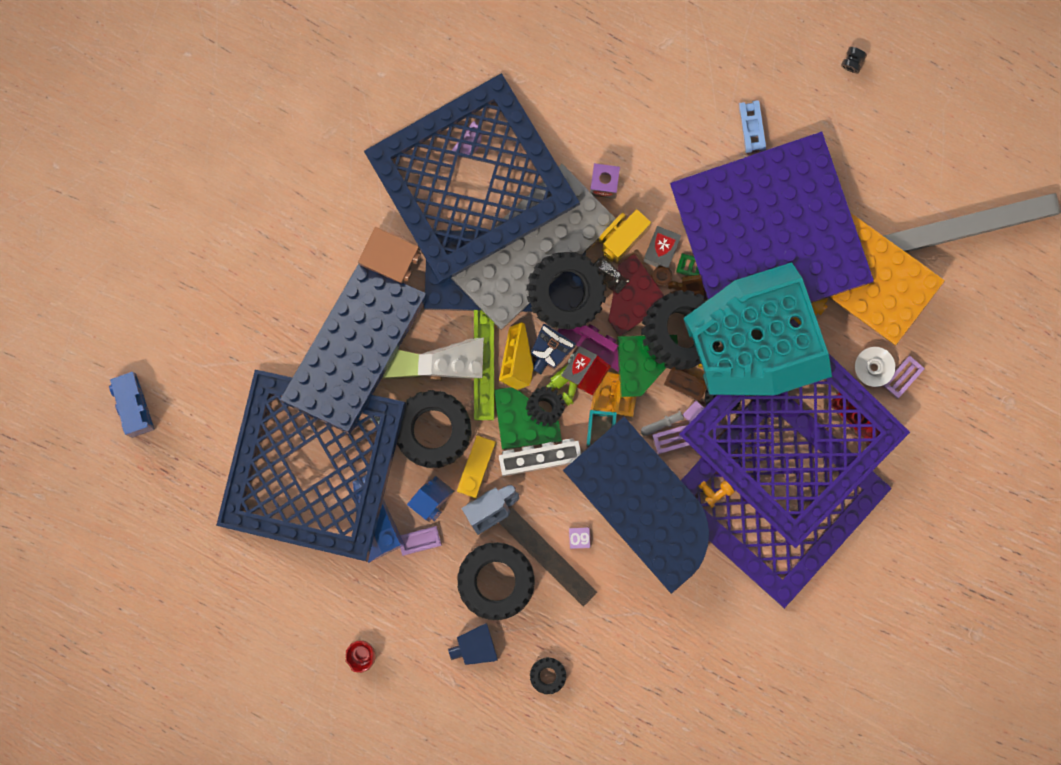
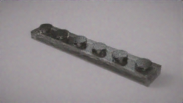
(548, 558)

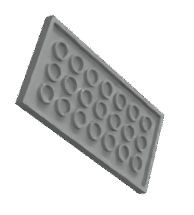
(501, 279)

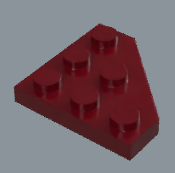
(635, 298)

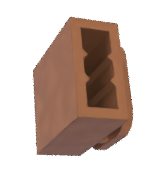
(389, 255)

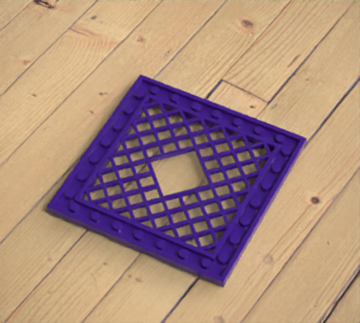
(798, 529)
(784, 589)

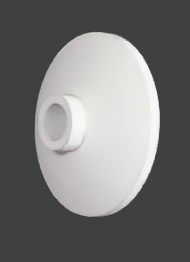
(879, 357)

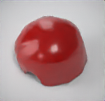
(360, 656)

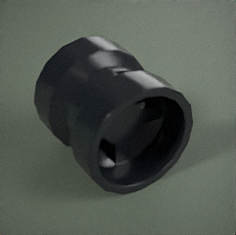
(853, 60)

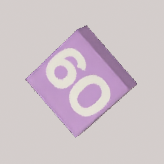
(579, 538)

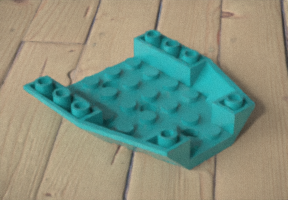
(781, 358)

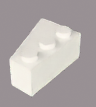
(454, 361)

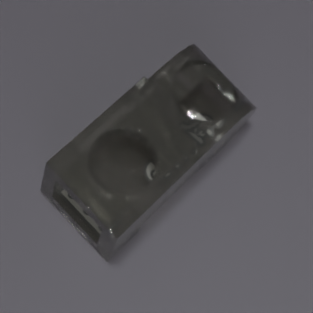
(613, 278)

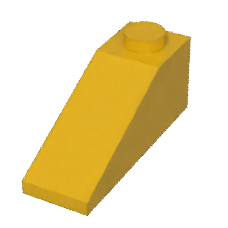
(517, 359)
(476, 467)

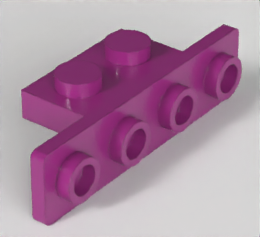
(591, 340)

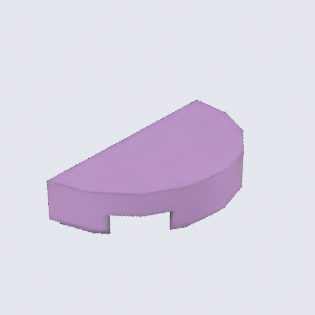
(469, 136)

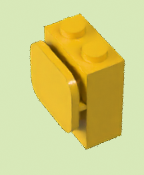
(623, 235)

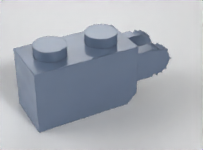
(490, 508)

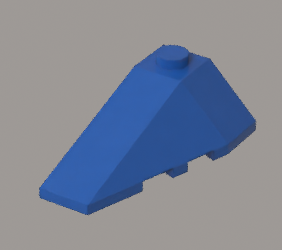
(386, 535)

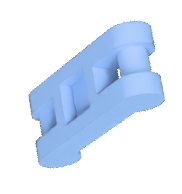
(752, 126)

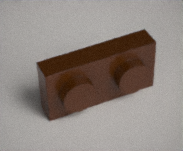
(685, 384)

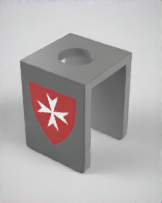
(662, 247)

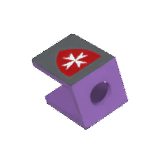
(604, 190)

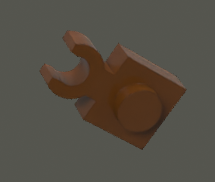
(691, 283)

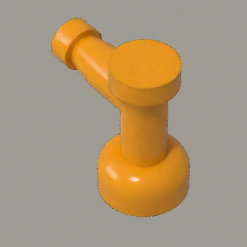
(712, 497)

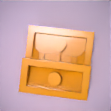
(608, 397)

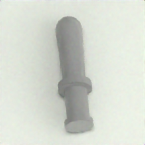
(667, 421)

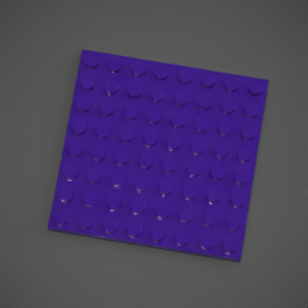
(771, 214)

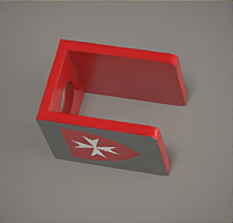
(586, 370)

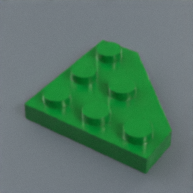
(636, 366)
(516, 426)

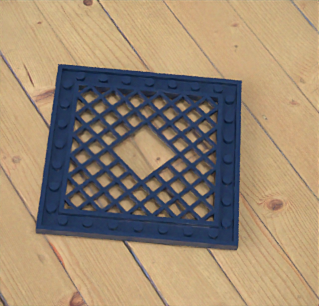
(513, 229)
(244, 459)

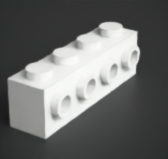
(539, 458)

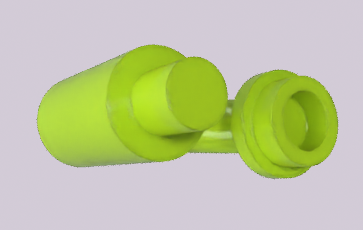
(558, 381)

